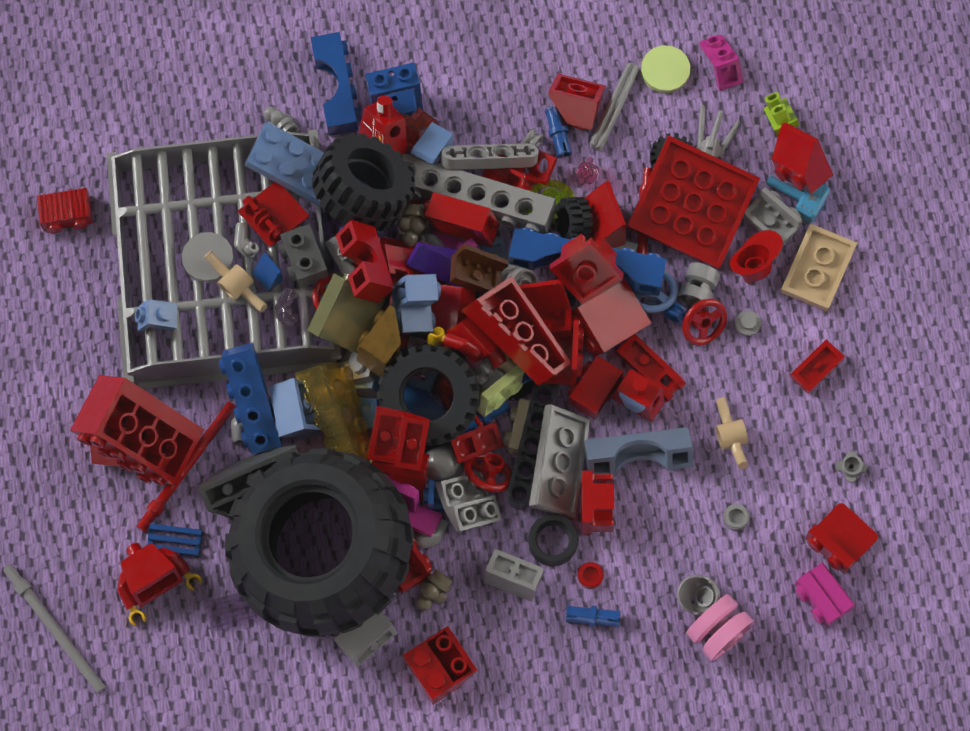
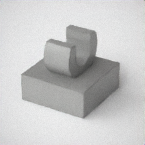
(487, 375)

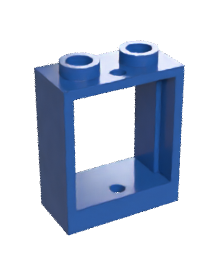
(404, 80)

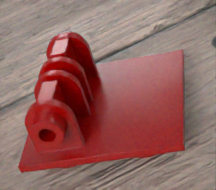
(272, 213)

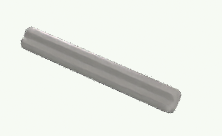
(614, 107)

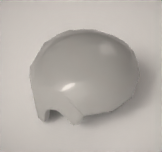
(443, 463)
(694, 586)

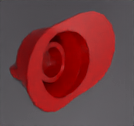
(756, 256)

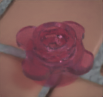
(587, 172)

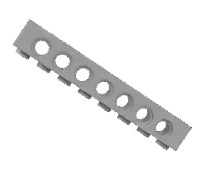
(494, 192)

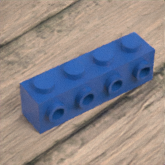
(251, 398)

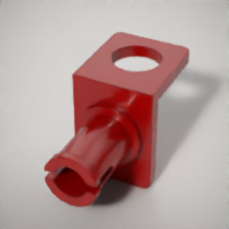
(528, 180)

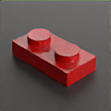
(817, 366)

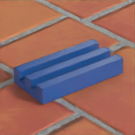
(178, 530)

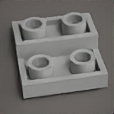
(466, 503)

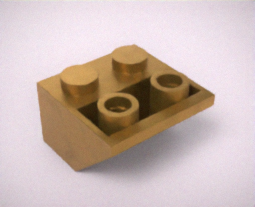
(381, 343)

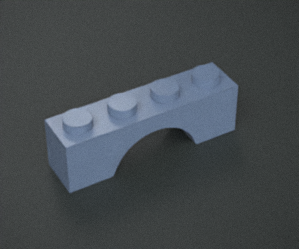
(668, 447)

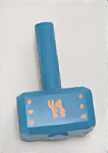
(809, 204)

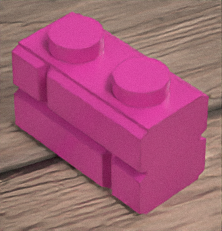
(823, 595)

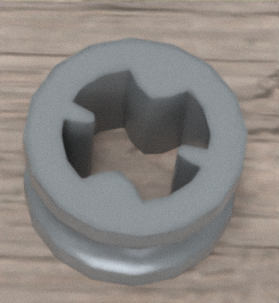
(533, 138)

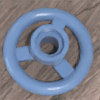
(659, 303)

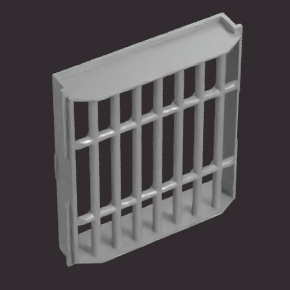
(205, 367)

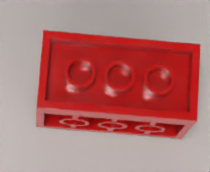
(136, 430)

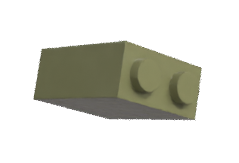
(342, 316)

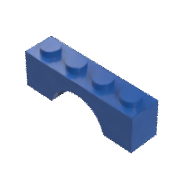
(339, 110)

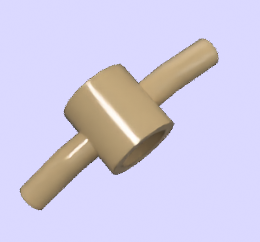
(235, 282)
(731, 434)

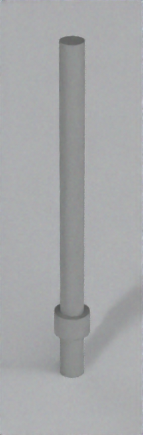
(23, 588)

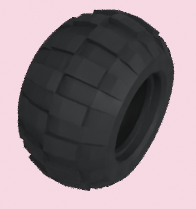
(364, 577)

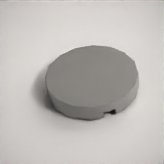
(195, 250)

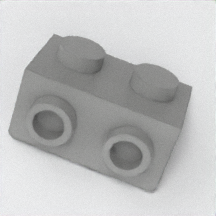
(772, 214)

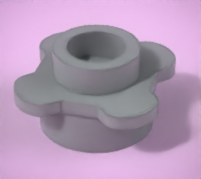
(851, 459)

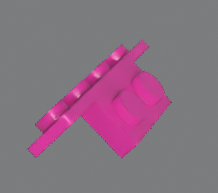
(421, 518)

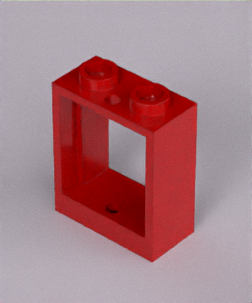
(461, 219)

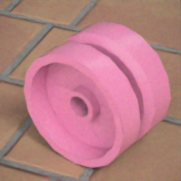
(723, 631)

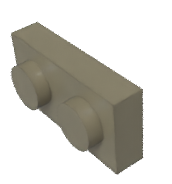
(518, 416)

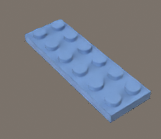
(286, 161)

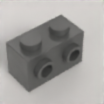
(303, 255)

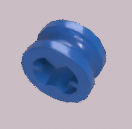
(676, 313)

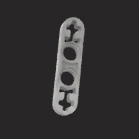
(461, 156)

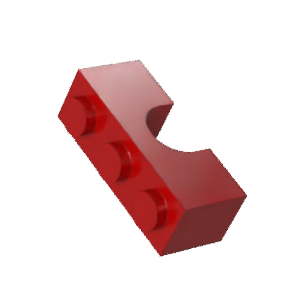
(371, 278)

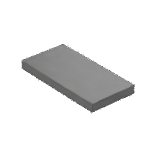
(559, 462)

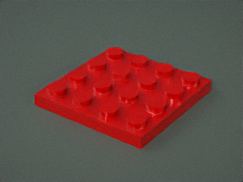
(693, 202)

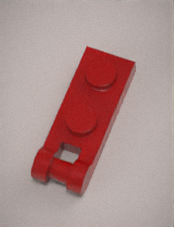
(650, 365)

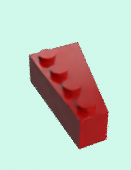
(518, 330)

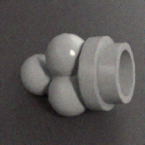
(281, 120)

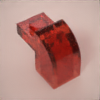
(416, 126)

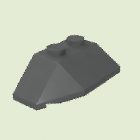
(230, 482)

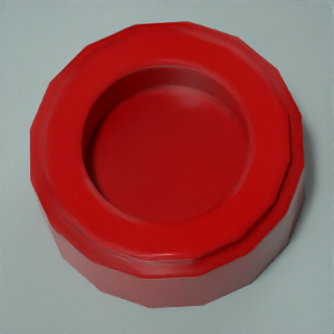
(590, 575)

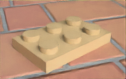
(818, 267)

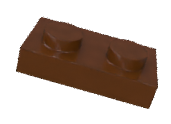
(476, 269)

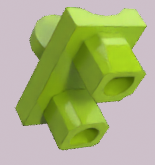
(779, 111)

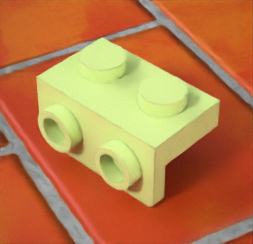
(500, 391)

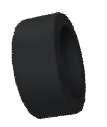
(549, 520)

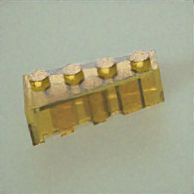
(337, 407)

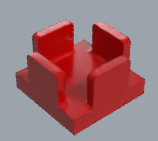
(587, 267)
(596, 503)

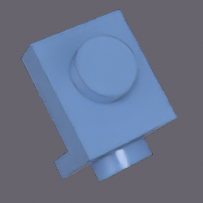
(156, 315)

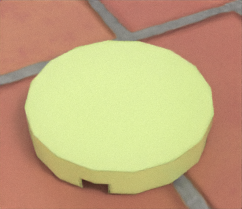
(665, 69)

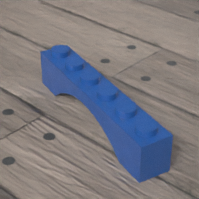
(535, 250)

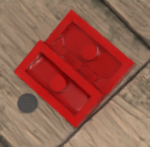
(398, 438)

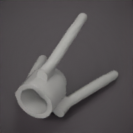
(711, 144)

